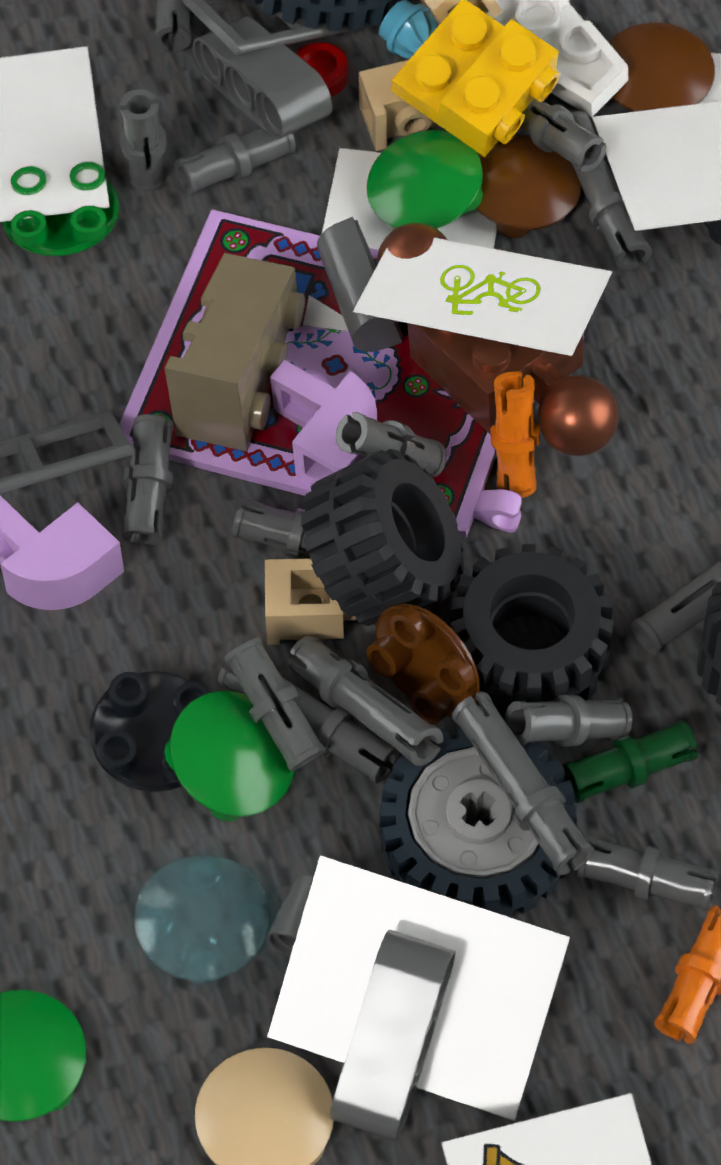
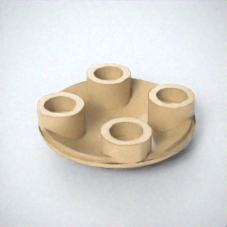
(264, 1110)

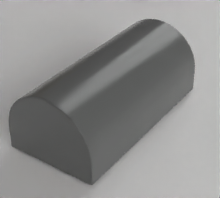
(349, 271)

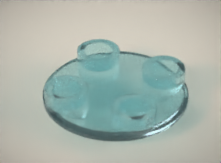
(201, 918)

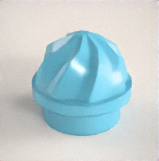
(406, 28)

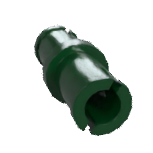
(631, 761)

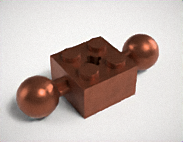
(573, 411)

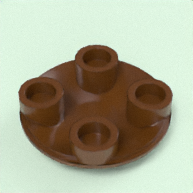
(664, 67)
(526, 187)
(423, 660)

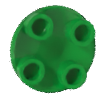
(425, 180)
(64, 232)
(227, 757)
(38, 1055)

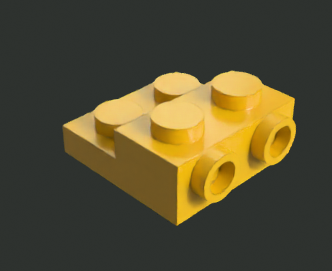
(478, 76)

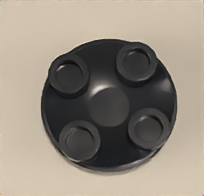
(136, 723)

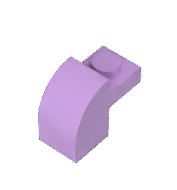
(318, 408)
(59, 564)

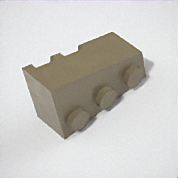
(226, 371)

